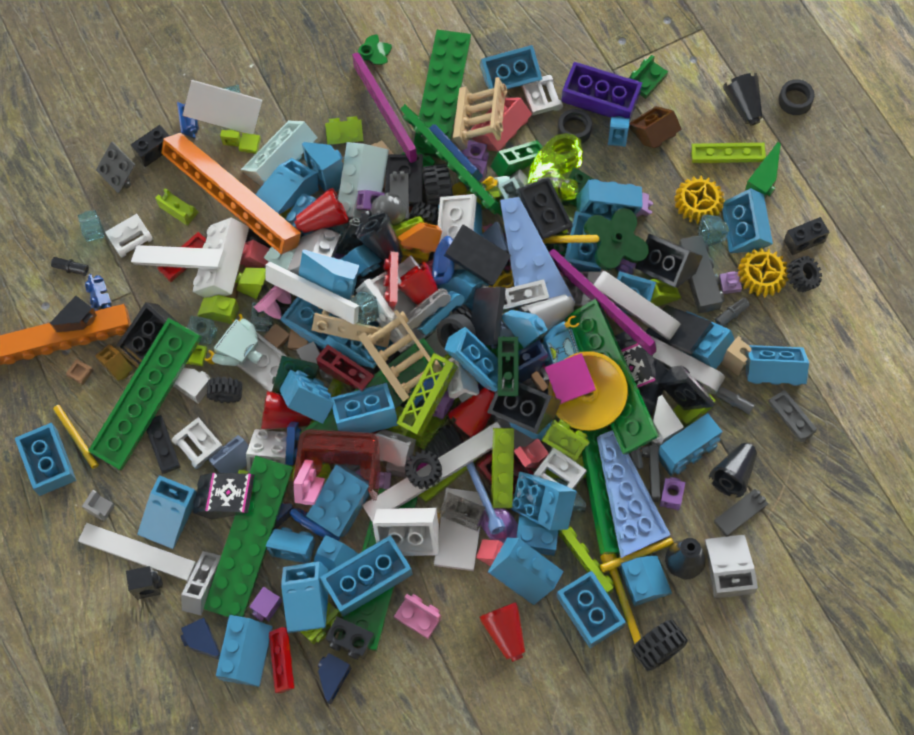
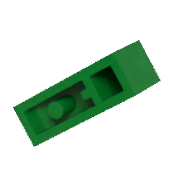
(515, 158)
(766, 174)

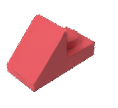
(532, 455)

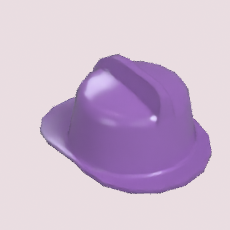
(509, 522)

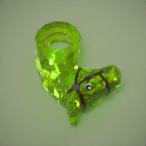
(553, 164)

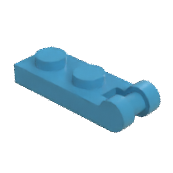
(429, 324)

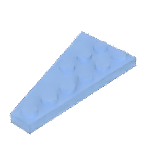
(529, 255)
(632, 508)

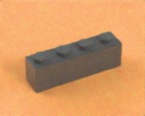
(703, 283)

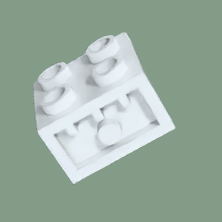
(267, 445)

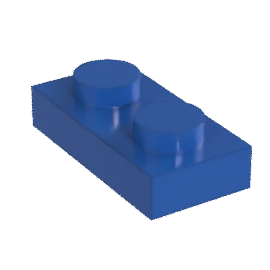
(291, 443)

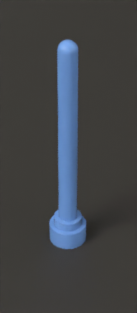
(495, 524)

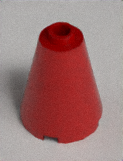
(322, 213)
(418, 284)
(473, 413)
(278, 415)
(506, 630)

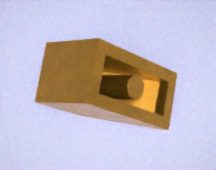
(114, 362)

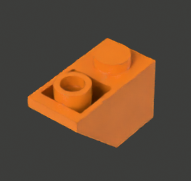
(421, 236)

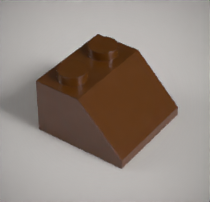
(655, 126)

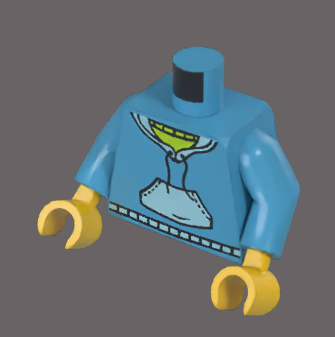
(560, 342)

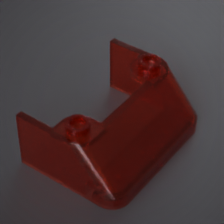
(341, 448)

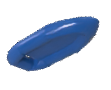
(442, 266)
(300, 516)

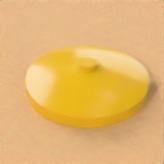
(600, 406)

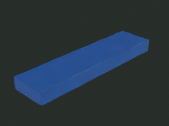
(456, 152)

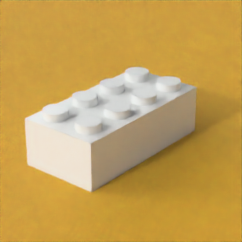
(231, 237)

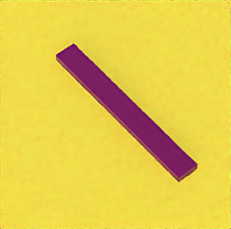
(384, 107)
(608, 306)

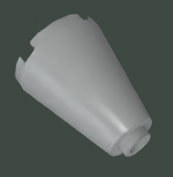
(551, 310)

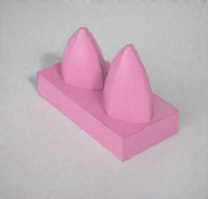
(268, 302)

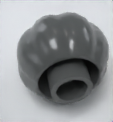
(391, 206)

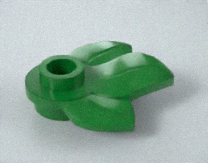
(376, 49)

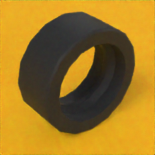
(799, 85)
(576, 114)
(457, 319)

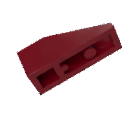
(343, 368)

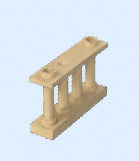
(465, 110)
(339, 327)
(382, 356)

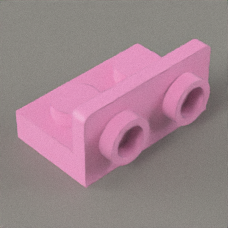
(307, 485)
(418, 616)

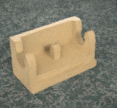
(733, 358)

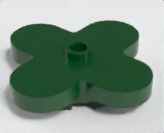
(616, 239)

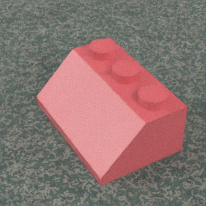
(514, 116)

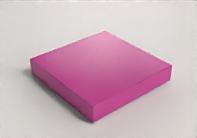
(570, 378)

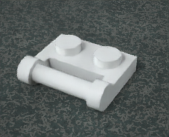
(536, 97)
(127, 231)
(202, 439)
(562, 467)

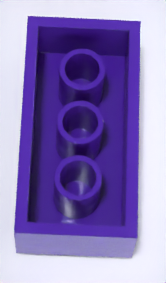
(601, 91)

